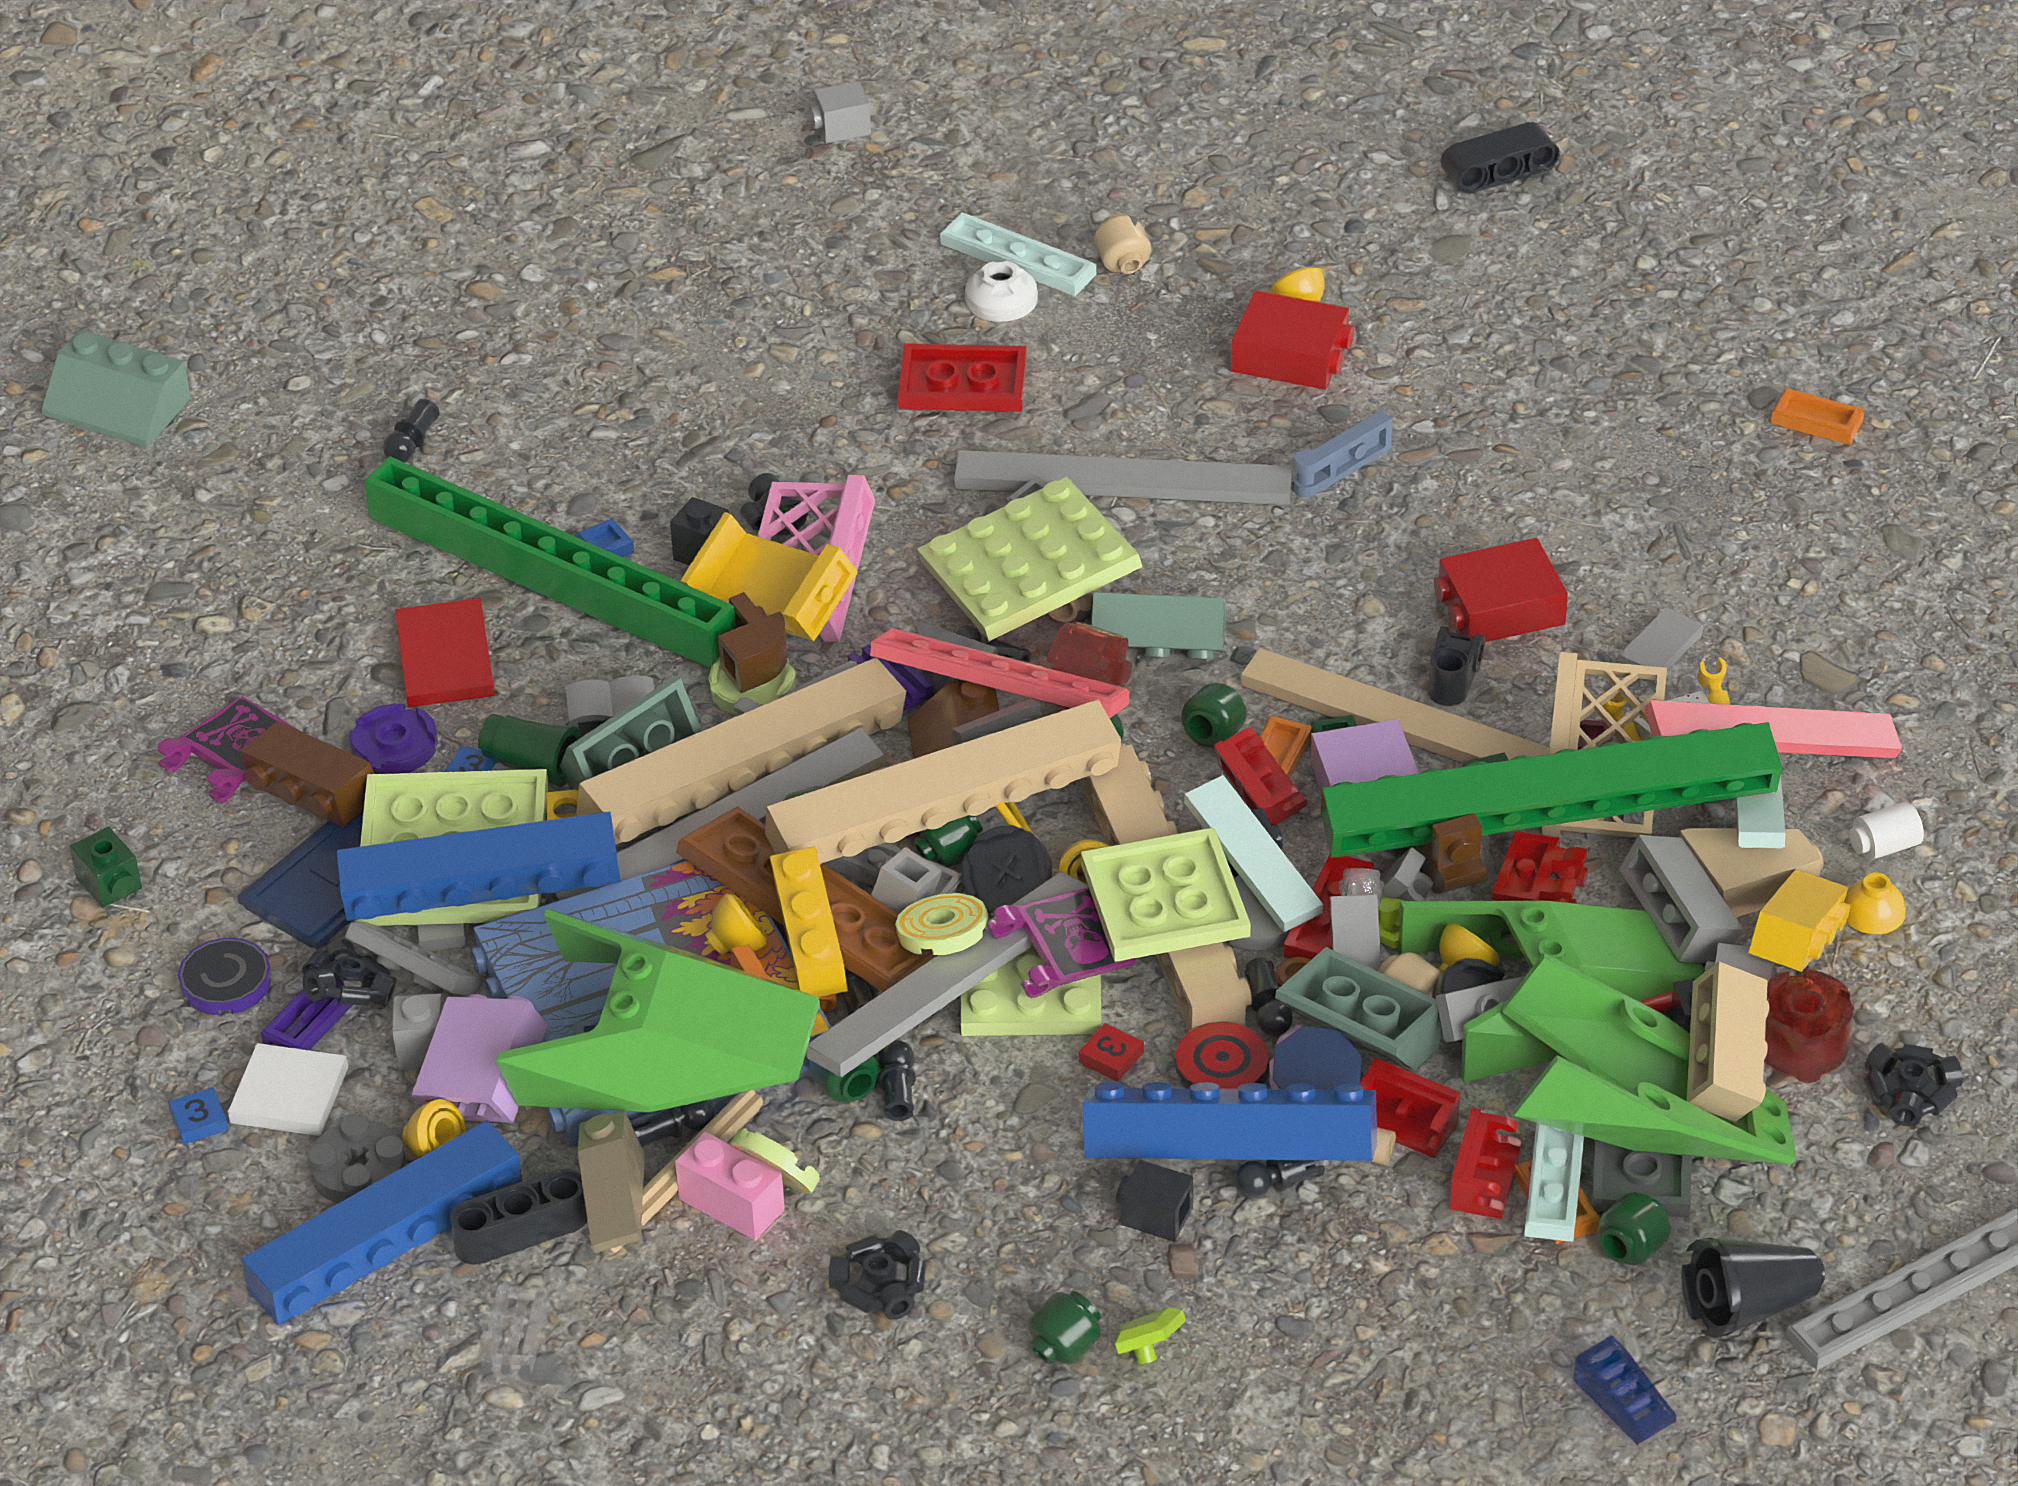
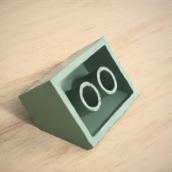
(115, 388)
(1164, 622)
(640, 729)
(1365, 1007)

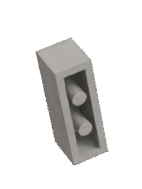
(1679, 898)

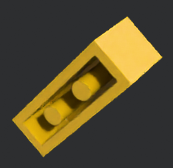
(1800, 920)
(808, 922)

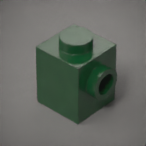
(105, 867)

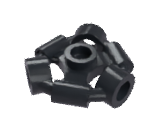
(349, 972)
(1911, 1083)
(895, 1273)

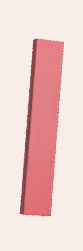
(997, 671)
(1792, 728)

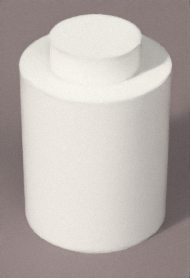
(1886, 831)

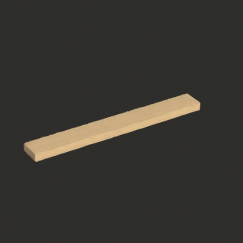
(1342, 696)

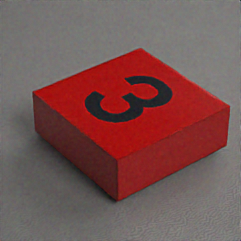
(1111, 1052)

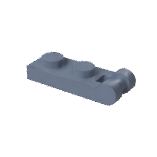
(1342, 454)

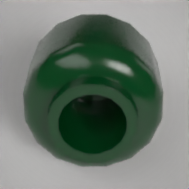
(1213, 714)
(950, 841)
(851, 1086)
(1633, 1229)
(1064, 1328)

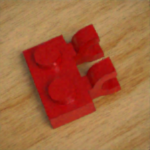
(1529, 867)

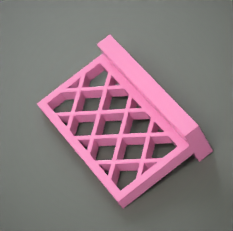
(848, 532)

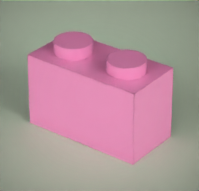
(730, 1185)

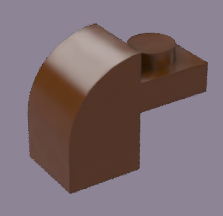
(756, 648)
(1454, 854)

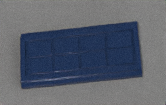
(304, 887)

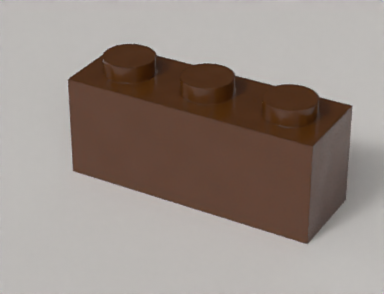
(307, 773)

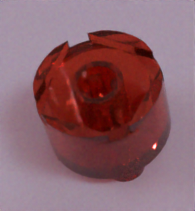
(1090, 654)
(1807, 1024)

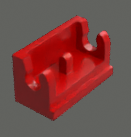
(1258, 776)
(1413, 1107)
(1485, 1165)

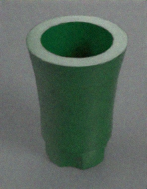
(527, 744)

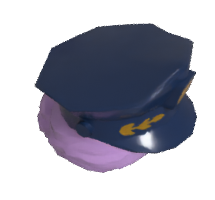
(1314, 1058)

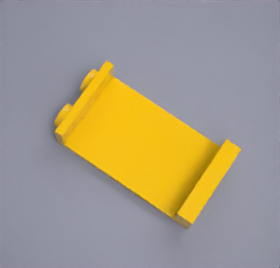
(772, 576)

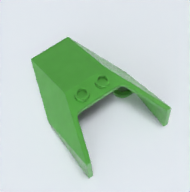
(1602, 942)
(667, 1032)
(1628, 1074)

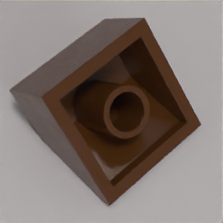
(950, 707)

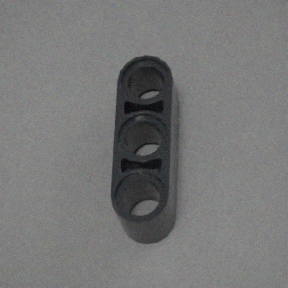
(1500, 157)
(518, 1216)

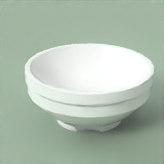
(1001, 299)

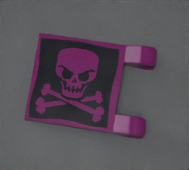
(219, 743)
(1065, 936)

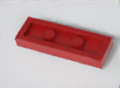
(1315, 934)

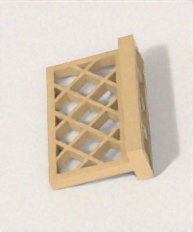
(1569, 714)

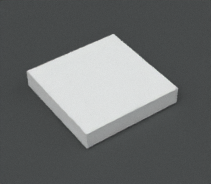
(288, 1089)

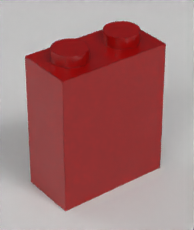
(1291, 340)
(1502, 590)

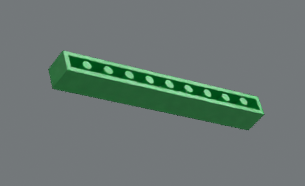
(549, 561)
(1553, 788)

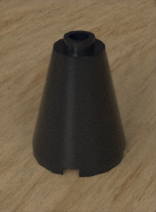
(1746, 1282)

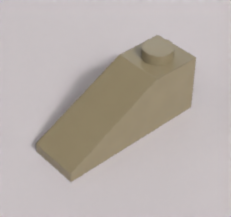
(611, 1179)

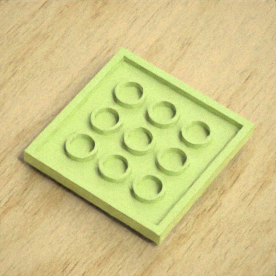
(1028, 558)
(450, 803)

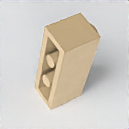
(1727, 1042)

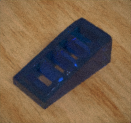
(1611, 1361)

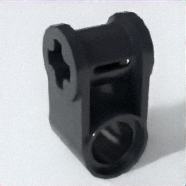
(1454, 666)

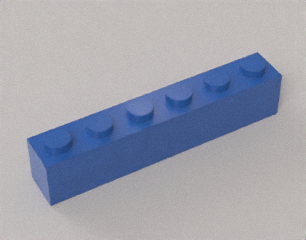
(478, 866)
(1230, 1122)
(378, 1223)

